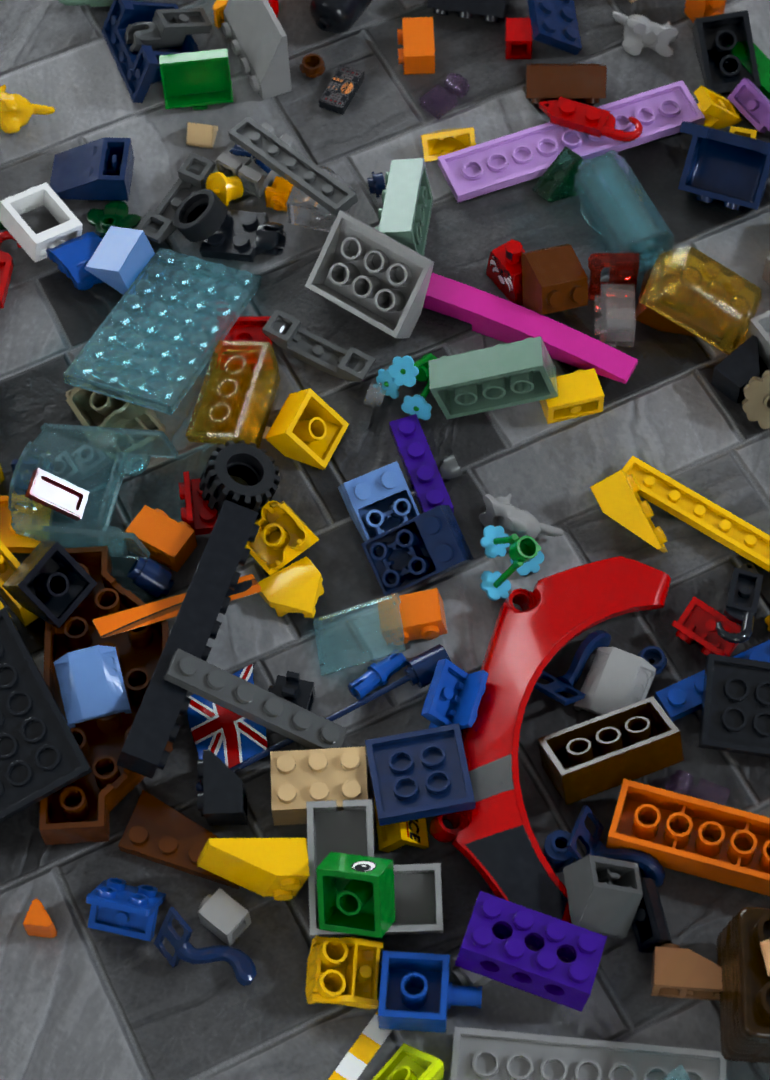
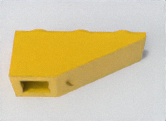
(621, 502)

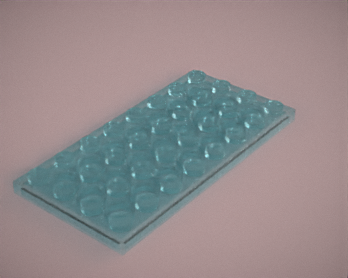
(163, 331)

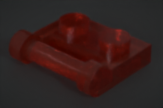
(622, 270)

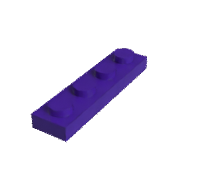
(419, 463)

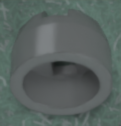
(449, 468)

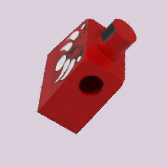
(506, 270)

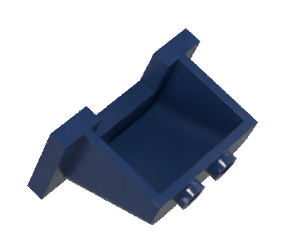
(141, 67)
(725, 167)

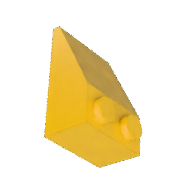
(259, 864)

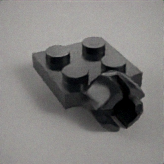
(244, 237)

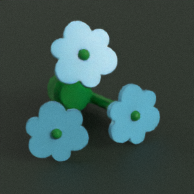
(406, 372)

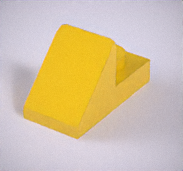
(717, 110)

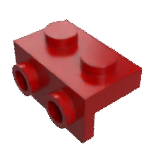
(699, 624)

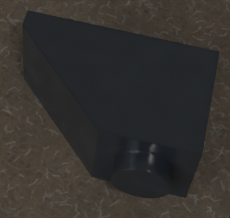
(737, 369)

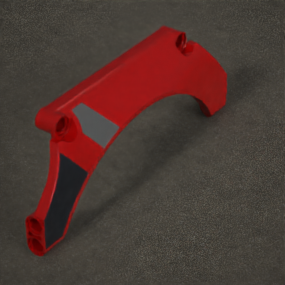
(523, 642)

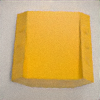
(279, 537)

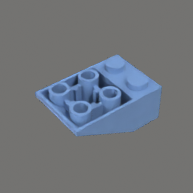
(378, 501)

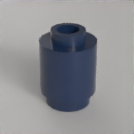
(151, 577)
(556, 850)

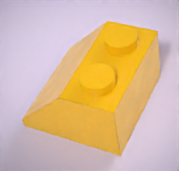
(307, 429)

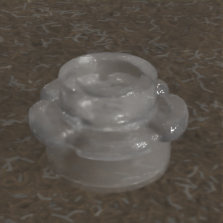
(374, 395)

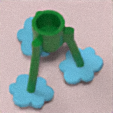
(524, 556)

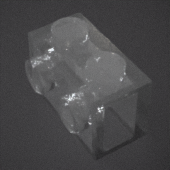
(616, 315)

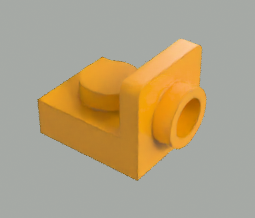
(278, 194)

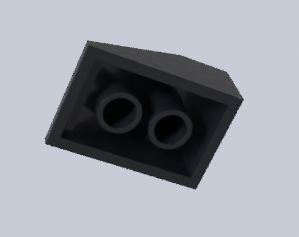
(718, 66)

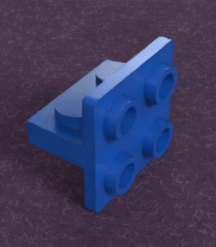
(454, 696)
(124, 908)

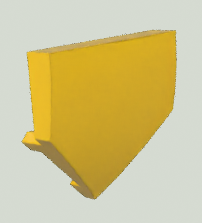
(293, 589)

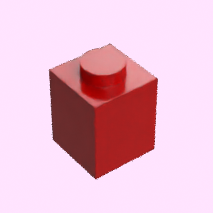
(518, 38)

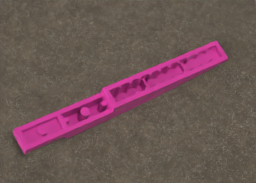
(513, 323)

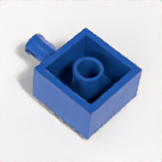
(418, 992)

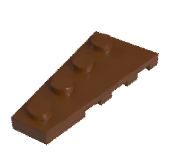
(167, 838)

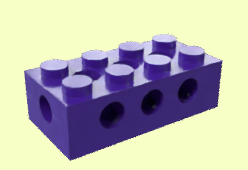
(531, 951)

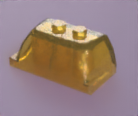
(702, 297)
(236, 394)

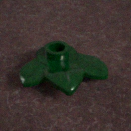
(113, 214)

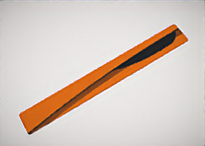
(162, 610)

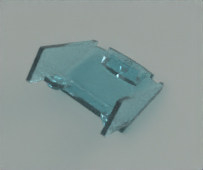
(95, 462)

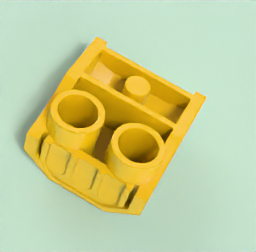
(343, 972)

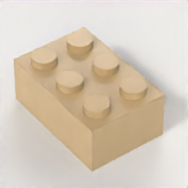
(315, 776)

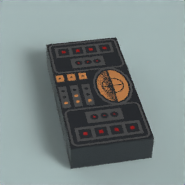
(341, 89)

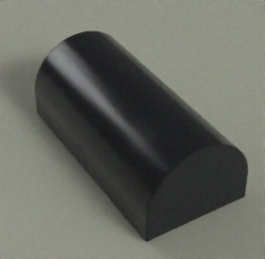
(650, 921)

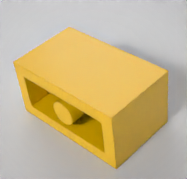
(577, 396)

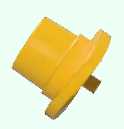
(225, 187)

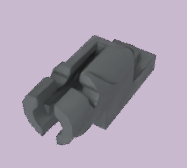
(167, 28)

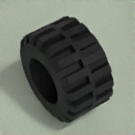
(241, 461)

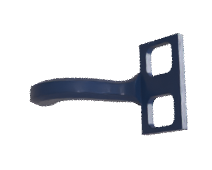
(566, 682)
(649, 865)
(241, 963)

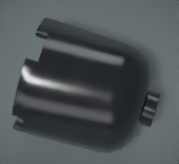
(337, 15)

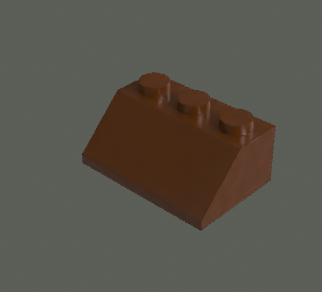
(565, 81)

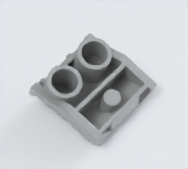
(615, 681)

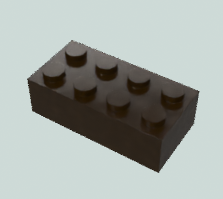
(610, 749)

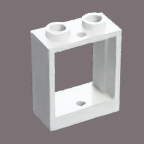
(37, 244)

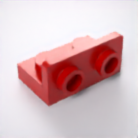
(196, 512)

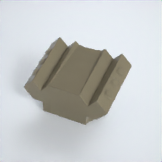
(105, 411)

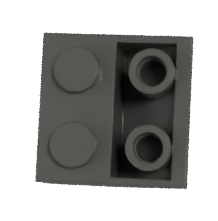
(603, 894)

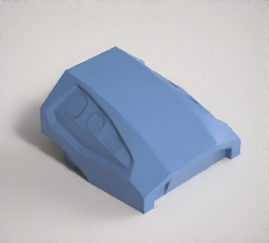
(91, 684)

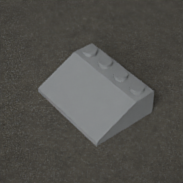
(260, 44)
(372, 276)

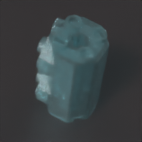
(621, 209)

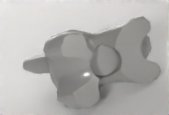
(642, 33)
(514, 520)

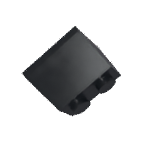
(50, 583)

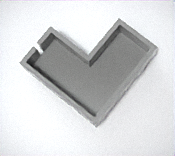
(352, 832)

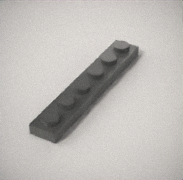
(292, 166)
(253, 702)

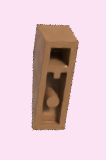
(684, 974)

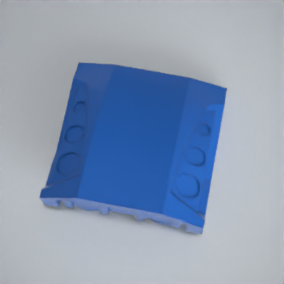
(73, 257)

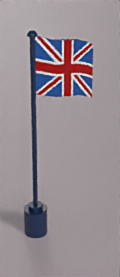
(243, 742)

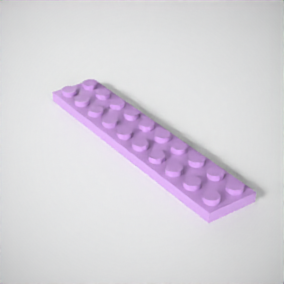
(533, 150)

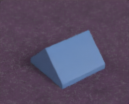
(120, 257)

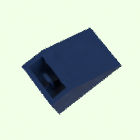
(94, 170)
(417, 550)

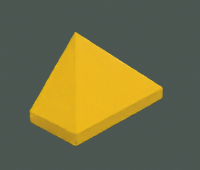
(446, 142)

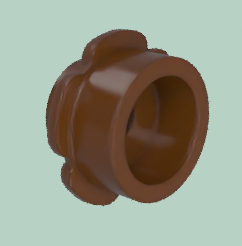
(312, 66)

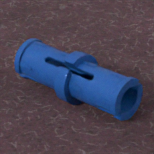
(377, 675)

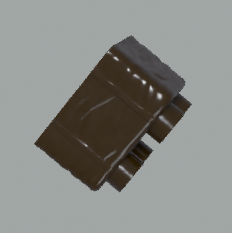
(745, 987)

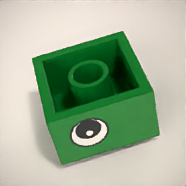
(355, 894)

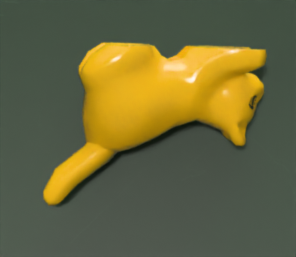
(17, 111)

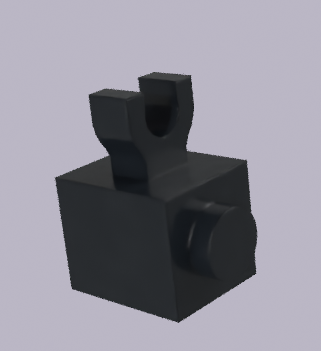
(294, 690)

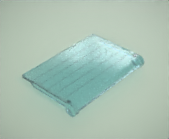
(359, 634)

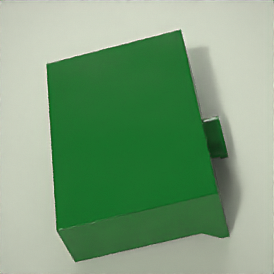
(196, 79)

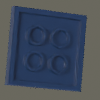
(419, 774)

